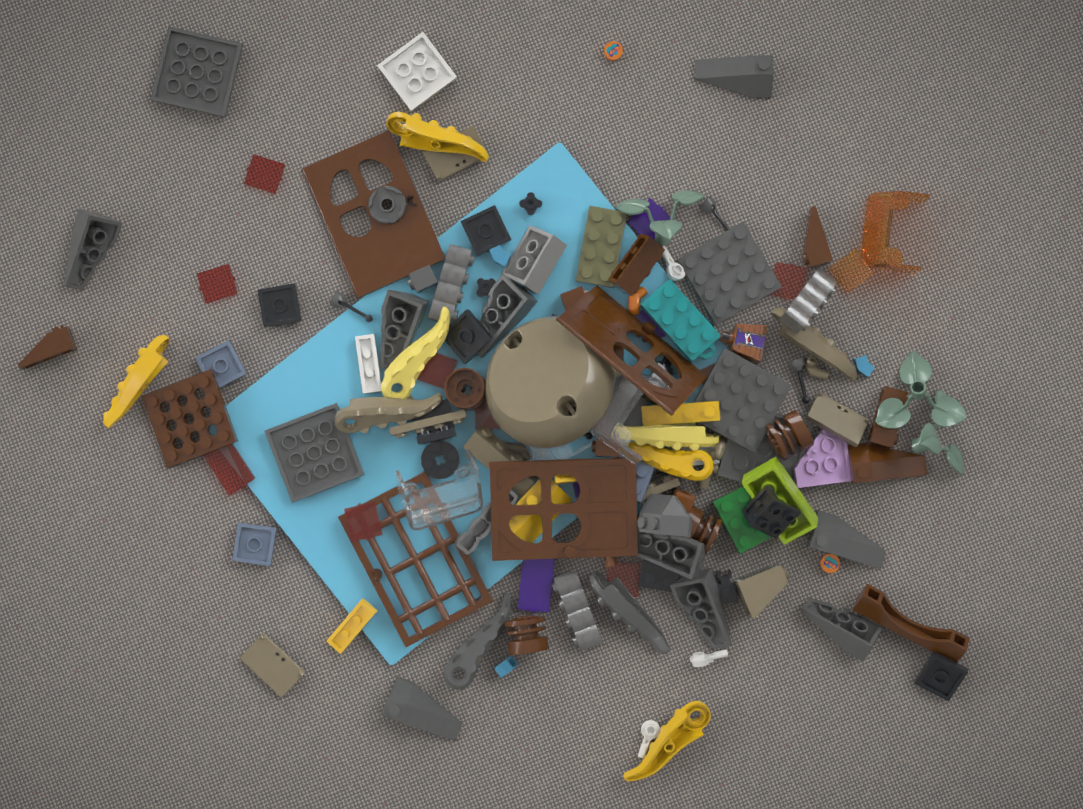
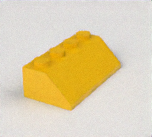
(530, 526)

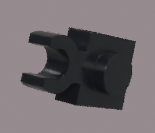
(726, 589)

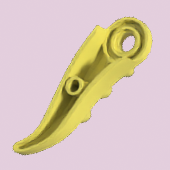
(413, 359)
(674, 436)

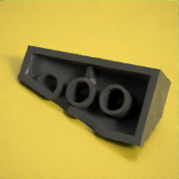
(89, 242)

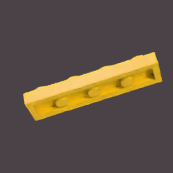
(684, 414)

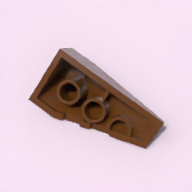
(882, 463)

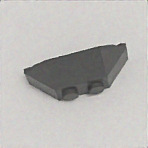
(664, 516)

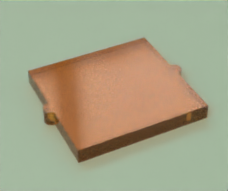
(851, 270)

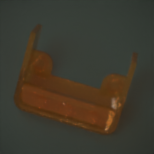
(878, 227)

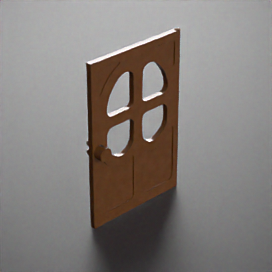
(387, 250)
(604, 322)
(604, 508)

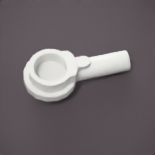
(674, 270)
(700, 659)
(650, 730)

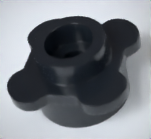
(525, 203)
(482, 283)

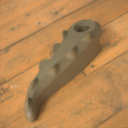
(818, 346)
(381, 411)

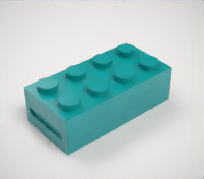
(681, 322)

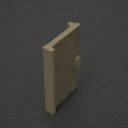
(446, 164)
(832, 417)
(275, 670)

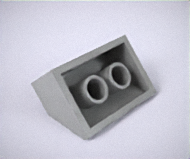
(534, 259)

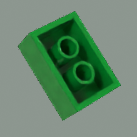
(729, 510)

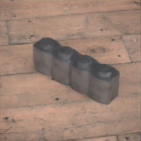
(451, 281)
(808, 300)
(478, 528)
(577, 609)

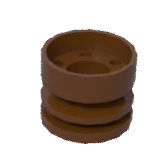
(455, 388)
(791, 434)
(703, 530)
(526, 635)

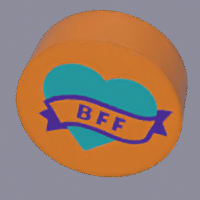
(613, 51)
(829, 563)

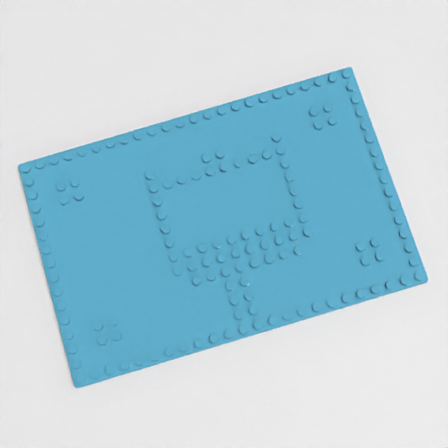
(329, 373)

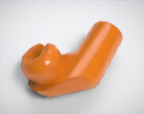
(634, 301)

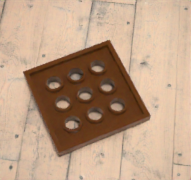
(160, 420)

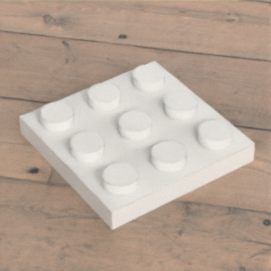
(417, 71)

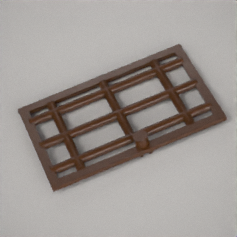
(415, 559)

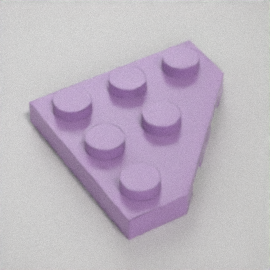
(823, 462)

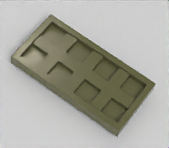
(601, 246)

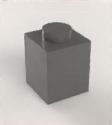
(422, 279)

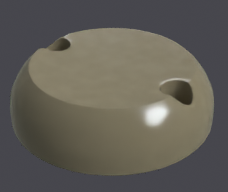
(547, 385)

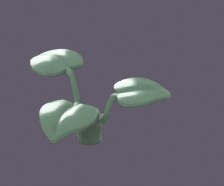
(663, 229)
(916, 372)
(929, 441)

